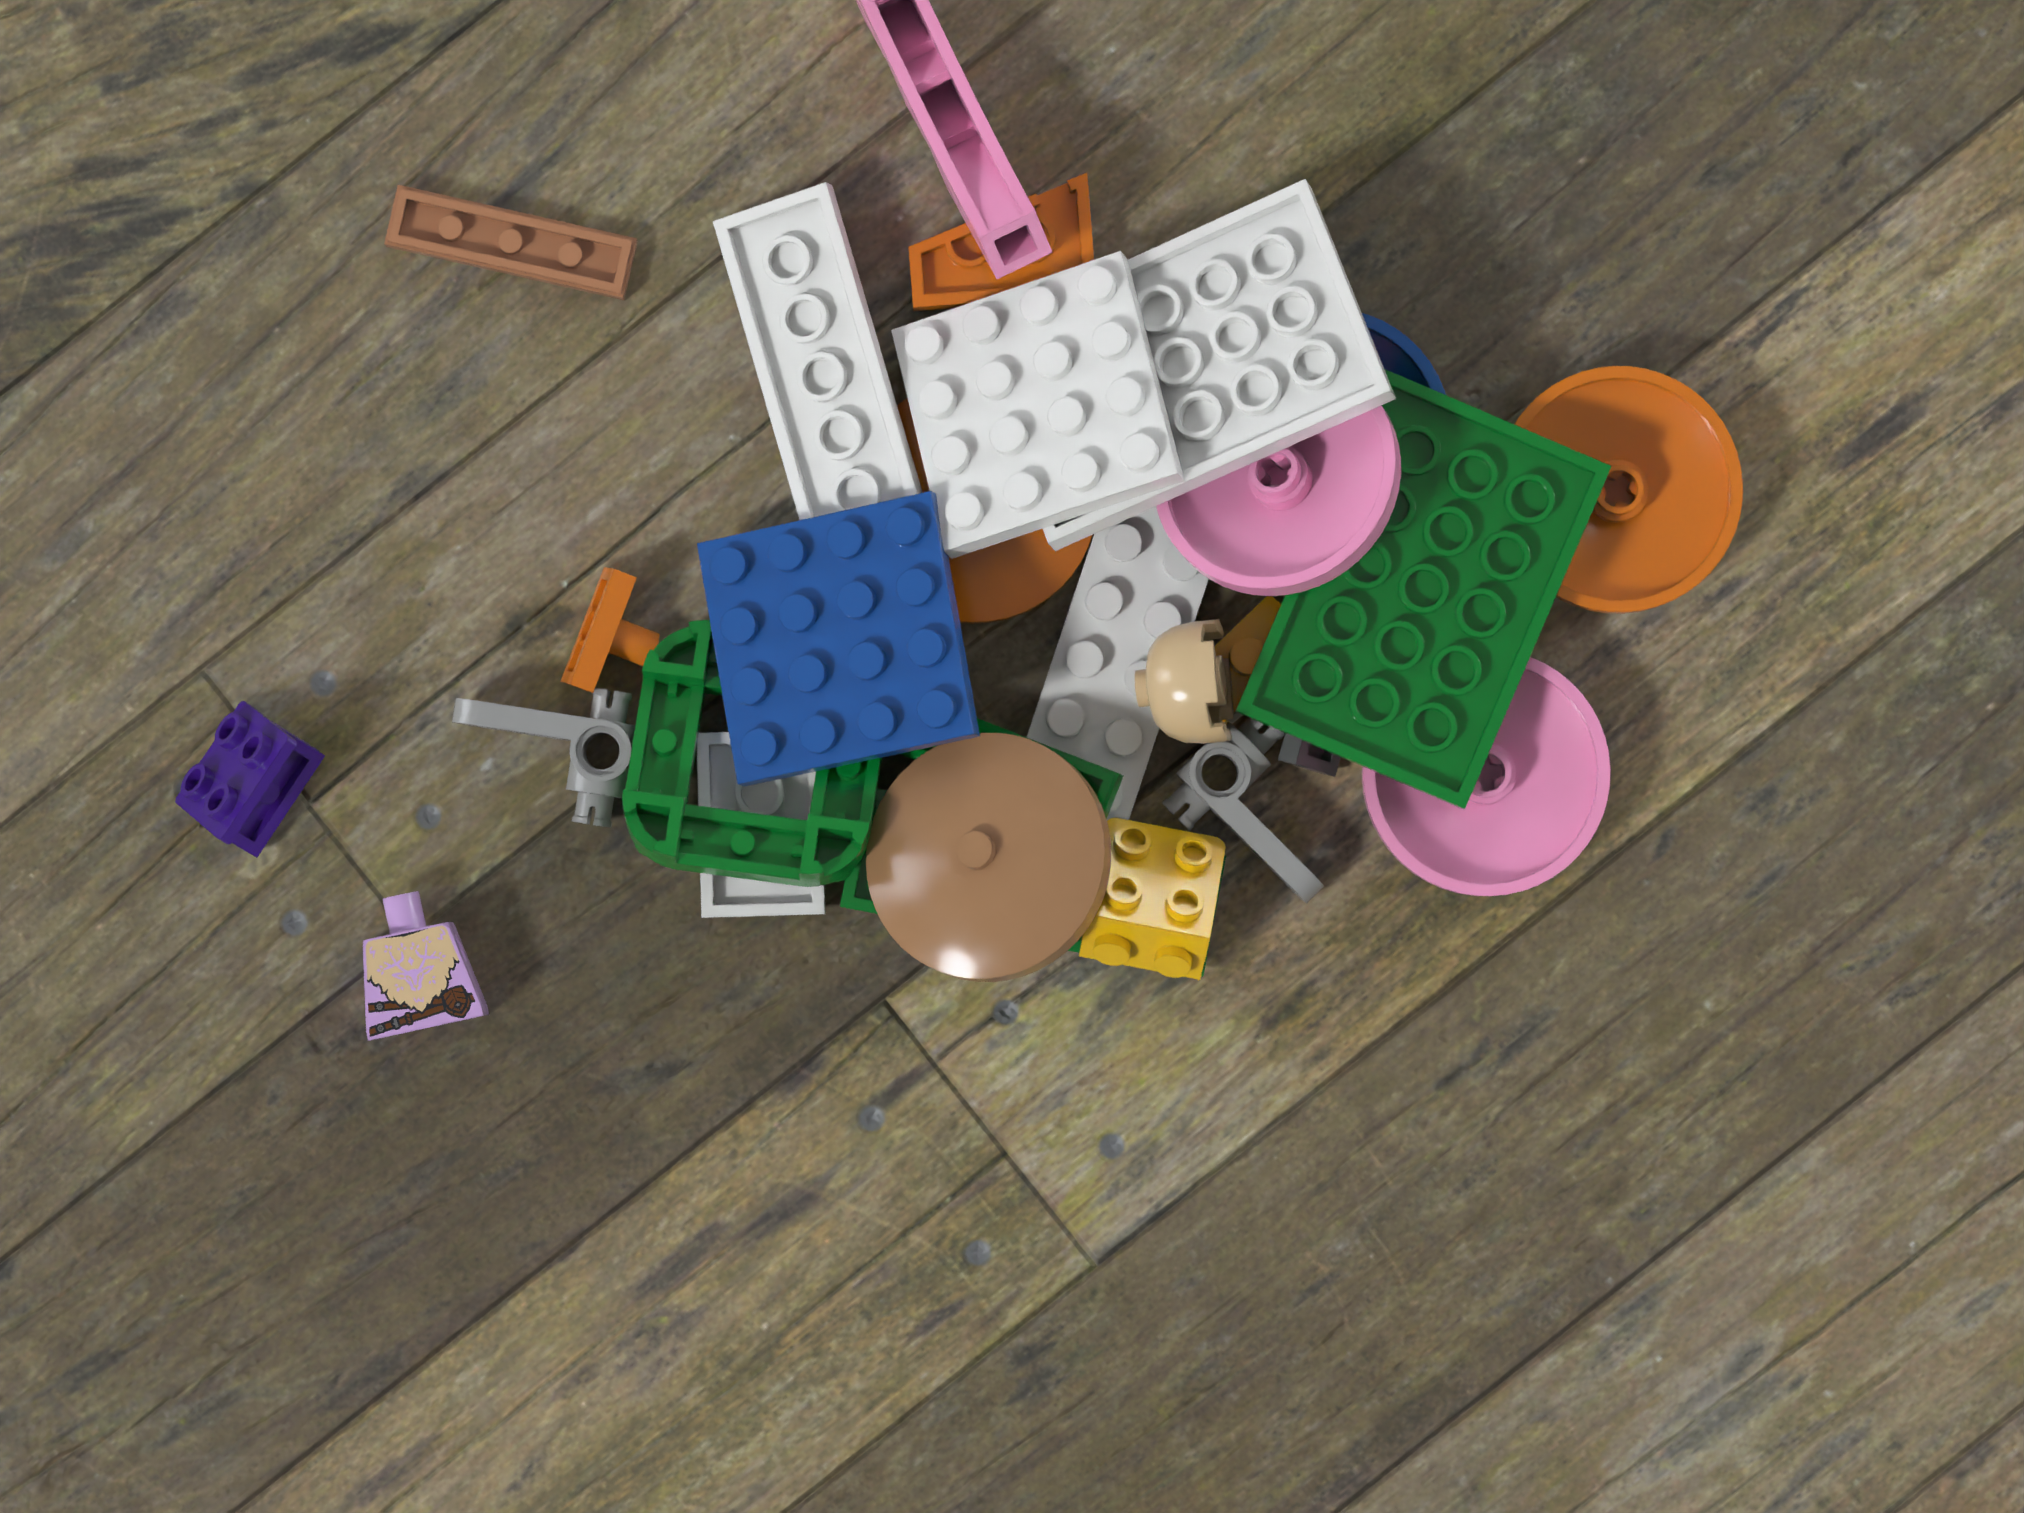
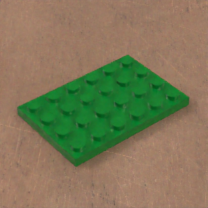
(1434, 625)

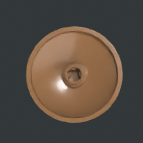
(988, 857)

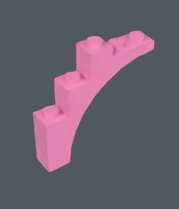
(957, 133)

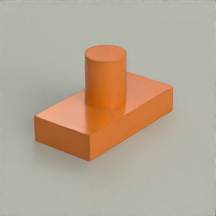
(607, 633)

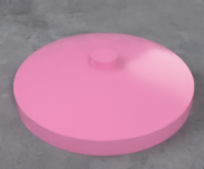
(1293, 513)
(1528, 808)

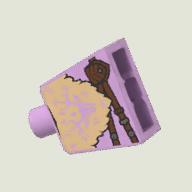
(417, 973)

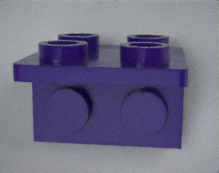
(247, 779)

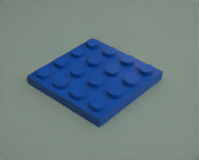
(837, 639)

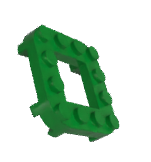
(726, 840)

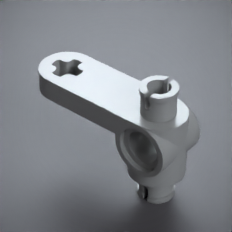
(1247, 754)
(594, 786)

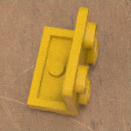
(1157, 900)

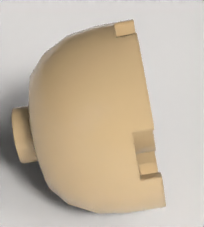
(1188, 684)

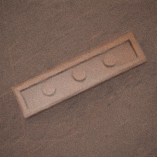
(511, 242)

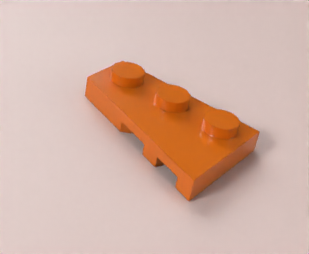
(954, 272)

